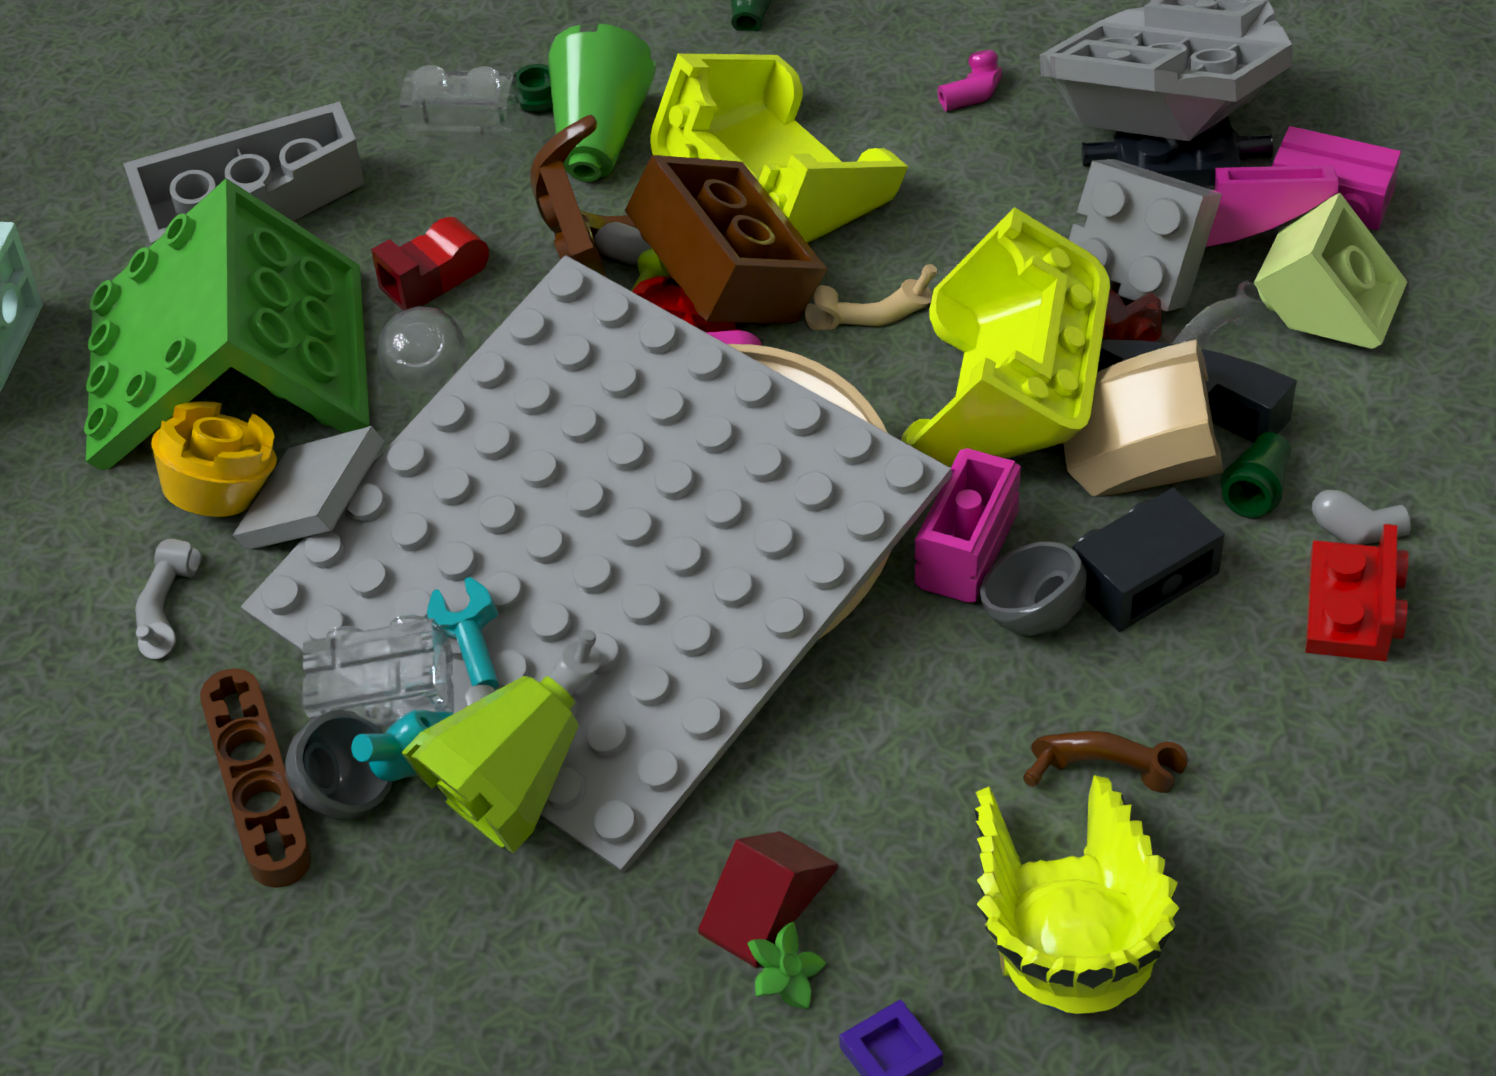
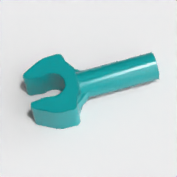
(467, 629)

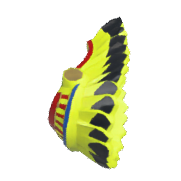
(1074, 926)

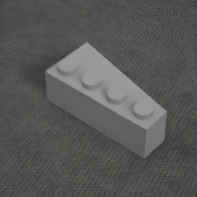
(285, 163)

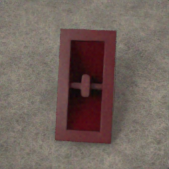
(762, 890)

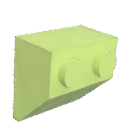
(1331, 276)

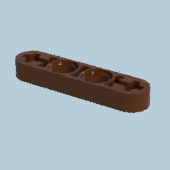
(254, 776)

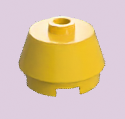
(212, 459)

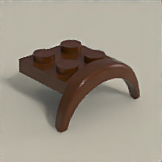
(557, 203)

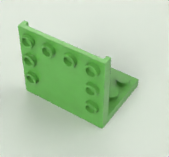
(217, 294)

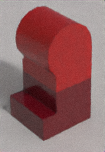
(429, 263)

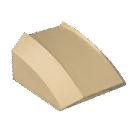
(1147, 424)

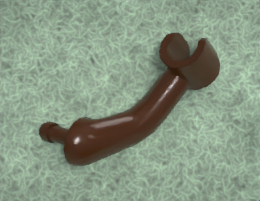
(1078, 746)

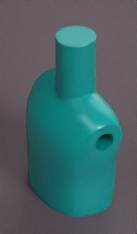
(385, 749)

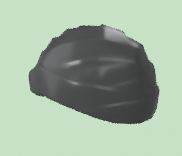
(1035, 588)
(324, 769)

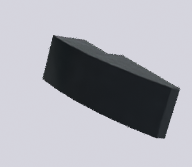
(1240, 392)

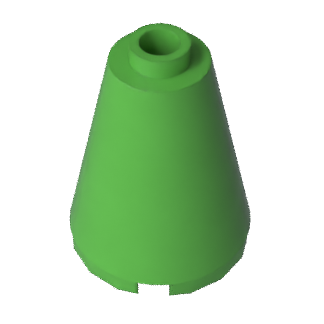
(601, 77)

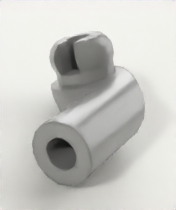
(621, 243)
(1355, 522)

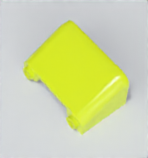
(747, 113)
(1031, 339)

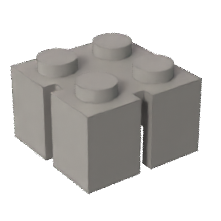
(1145, 229)

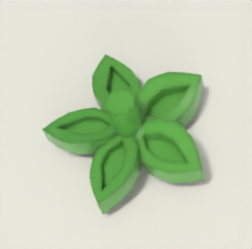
(784, 968)

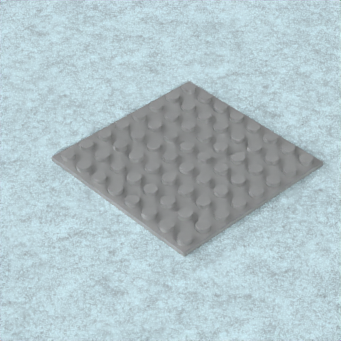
(626, 488)

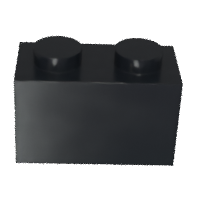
(1149, 558)

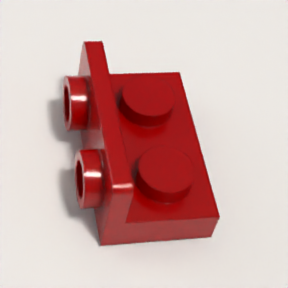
(1355, 599)

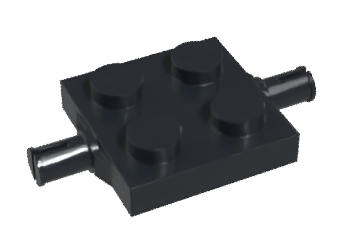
(1184, 160)

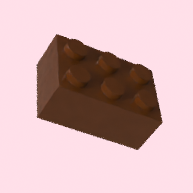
(724, 240)

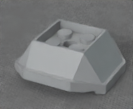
(1169, 65)

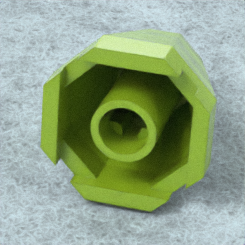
(499, 757)

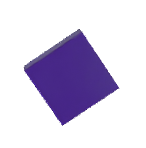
(891, 1045)

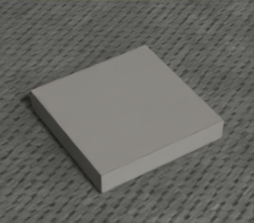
(309, 488)

